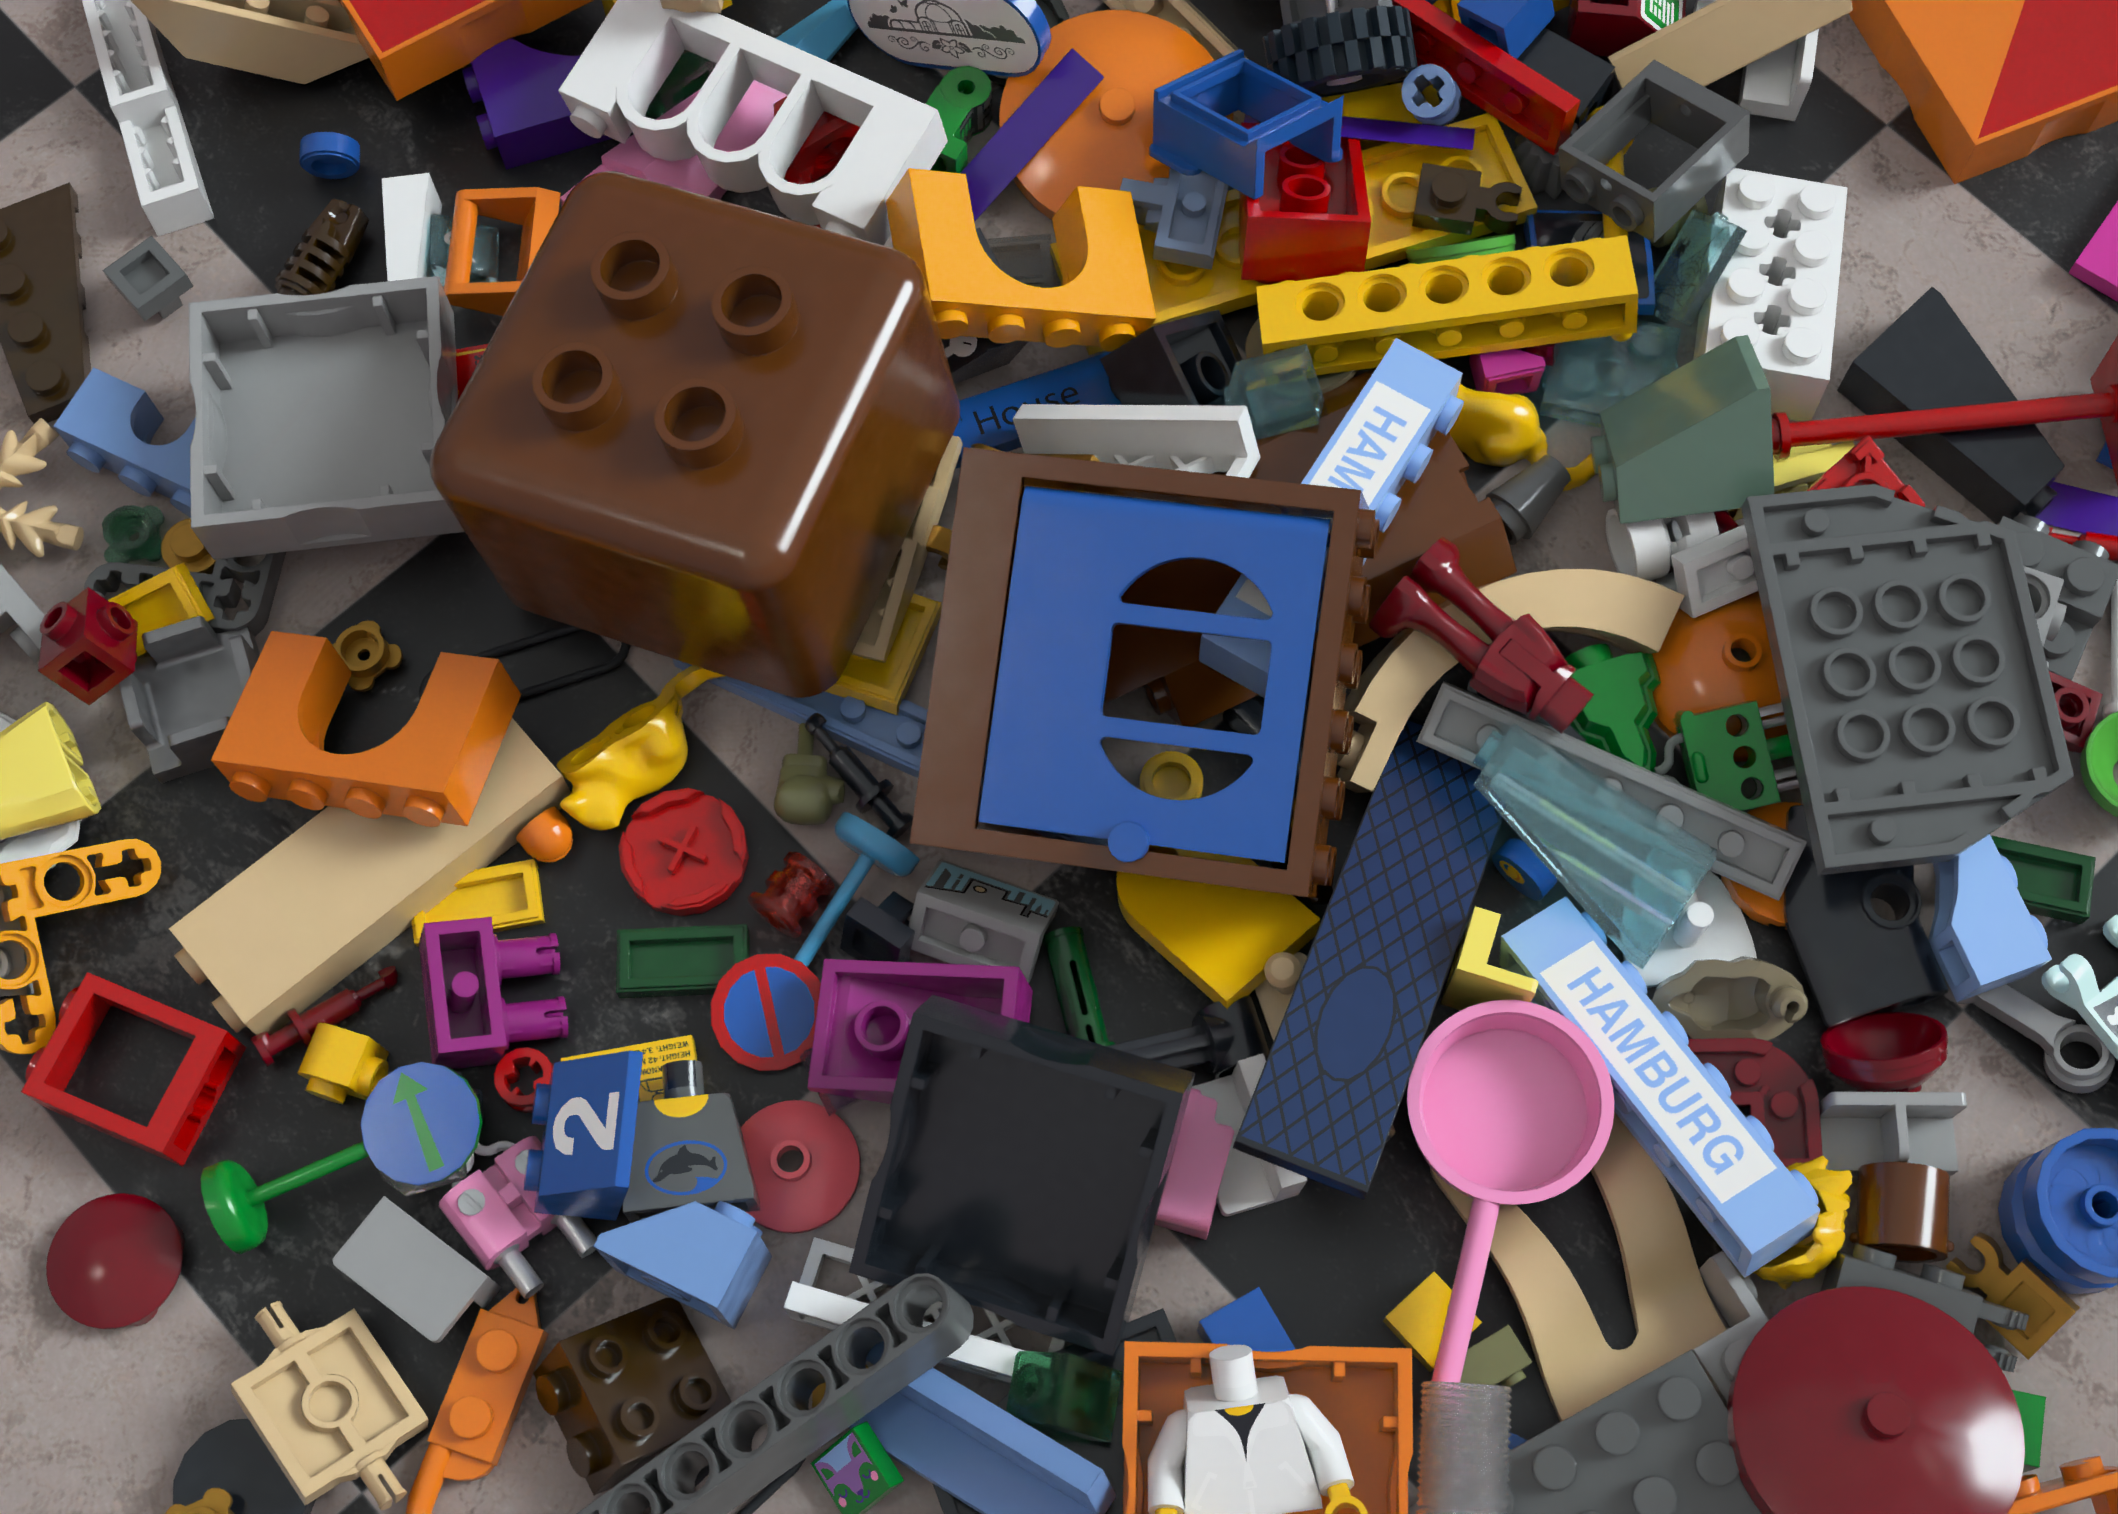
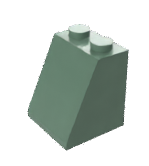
(1689, 439)

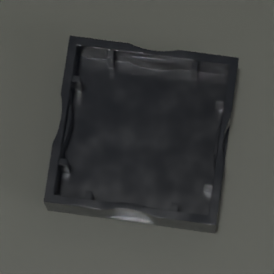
(1023, 1171)

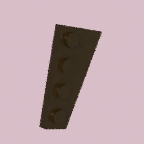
(43, 301)

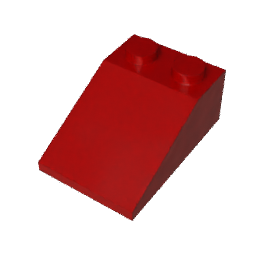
(1309, 217)

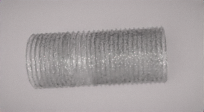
(1464, 1448)

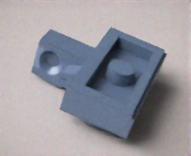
(1183, 213)

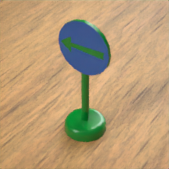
(414, 1127)

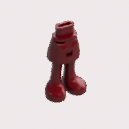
(1519, 666)

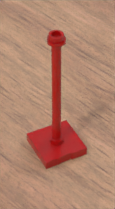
(2099, 404)

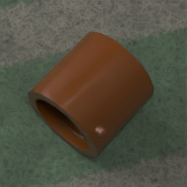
(1904, 1211)

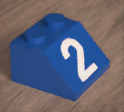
(586, 1136)

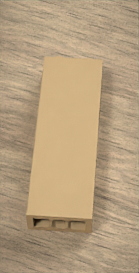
(348, 890)

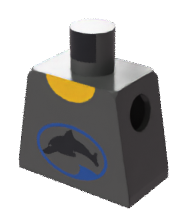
(688, 1149)

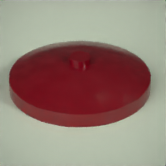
(1873, 1411)

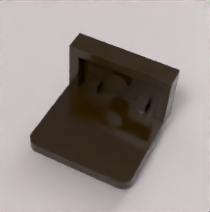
(628, 1390)

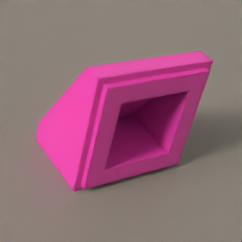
(1507, 371)

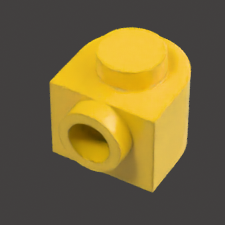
(342, 1064)

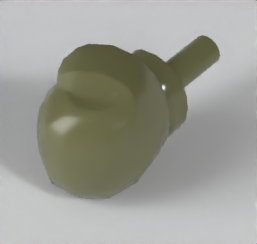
(804, 788)

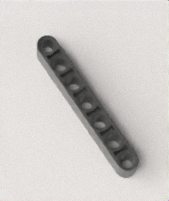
(783, 1405)

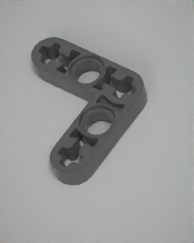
(217, 588)

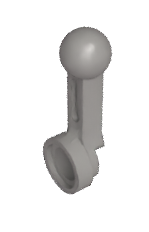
(2050, 1033)

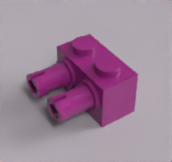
(463, 996)

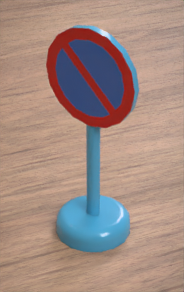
(769, 1001)

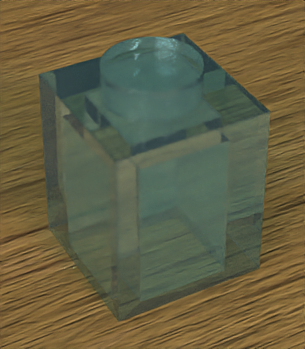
(1277, 390)

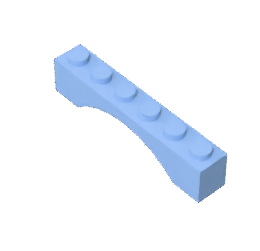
(1982, 924)

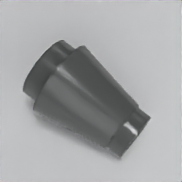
(1529, 497)

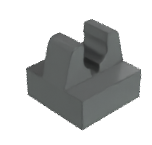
(149, 279)

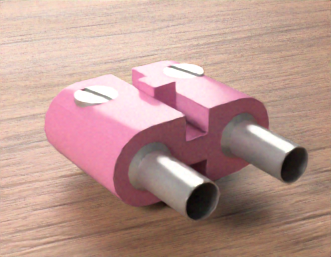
(499, 1216)

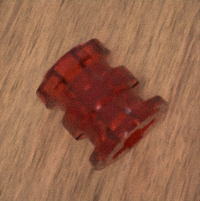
(791, 894)

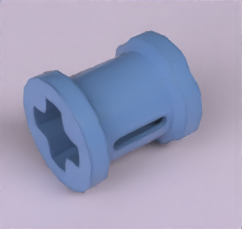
(1440, 80)

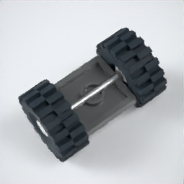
(1341, 45)

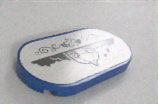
(948, 34)

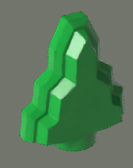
(1621, 704)

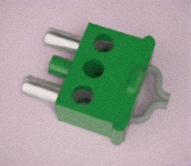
(1710, 749)

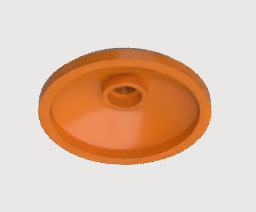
(1704, 675)

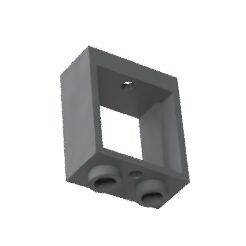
(1677, 106)

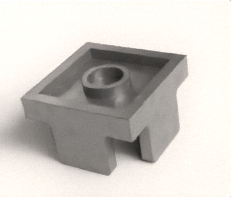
(186, 693)

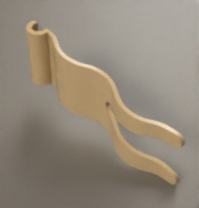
(1660, 1271)

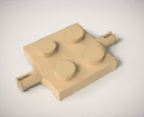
(329, 1406)

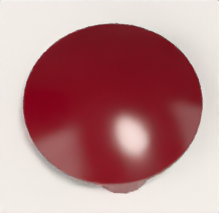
(115, 1261)

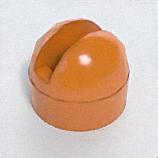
(547, 836)

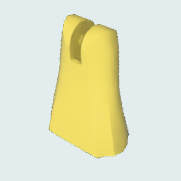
(42, 775)

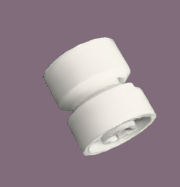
(1647, 546)

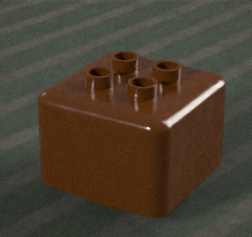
(702, 431)

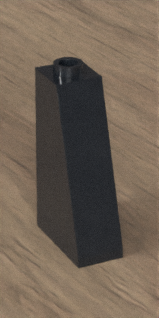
(1935, 363)

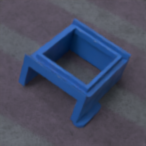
(1197, 136)

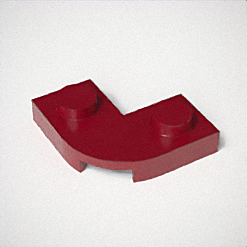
(1771, 1090)

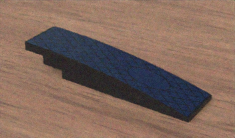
(1373, 971)

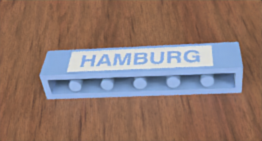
(1370, 451)
(1663, 1091)

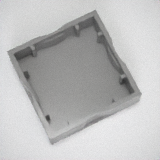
(320, 417)

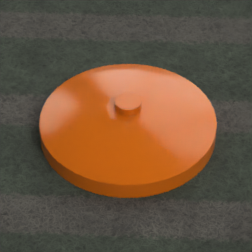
(1114, 124)

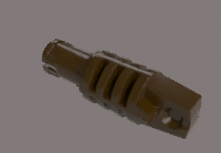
(323, 251)

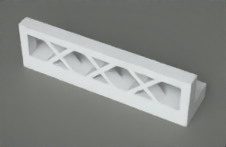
(1144, 435)
(830, 1310)

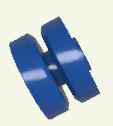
(2064, 1211)

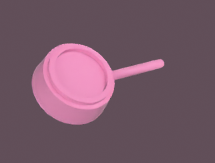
(1509, 1114)

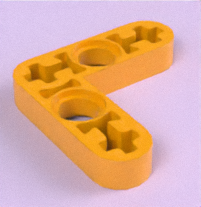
(31, 901)

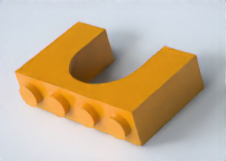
(1100, 253)

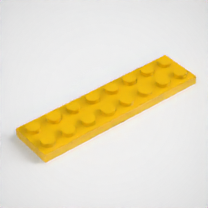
(1392, 188)

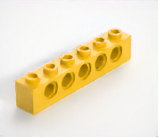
(1455, 305)

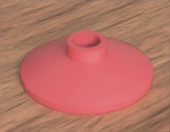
(824, 1181)

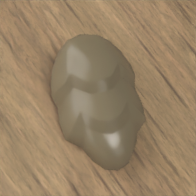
(1732, 999)

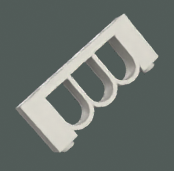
(642, 44)

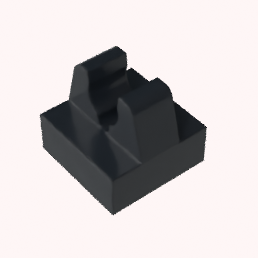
(879, 931)

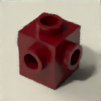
(88, 645)

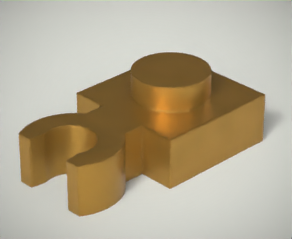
(2022, 1290)

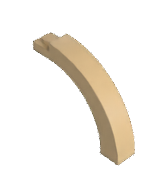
(1583, 602)

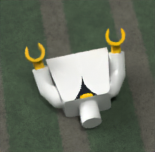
(1247, 1448)

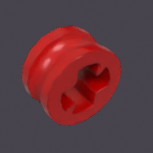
(508, 1073)

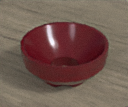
(1885, 1051)

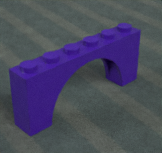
(524, 103)

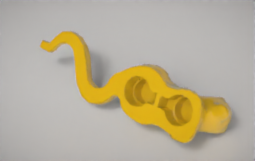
(1506, 429)
(630, 755)

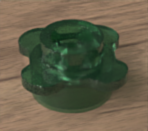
(125, 522)

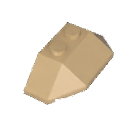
(263, 37)

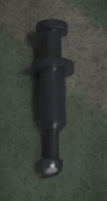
(862, 782)

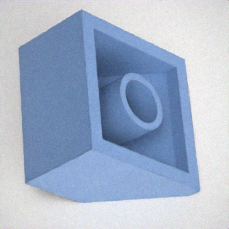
(694, 1256)

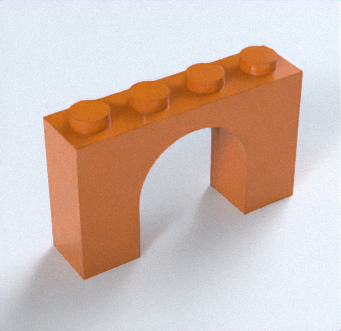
(422, 773)

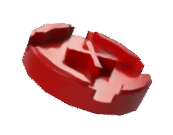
(684, 852)

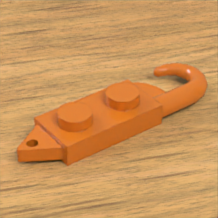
(481, 1399)

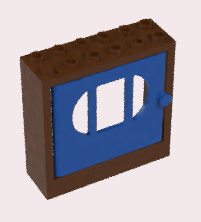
(1063, 603)

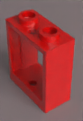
(186, 1101)

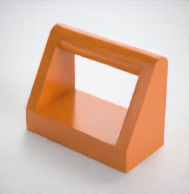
(525, 206)

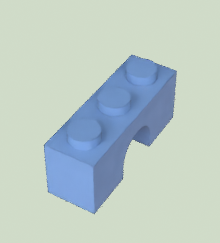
(112, 429)

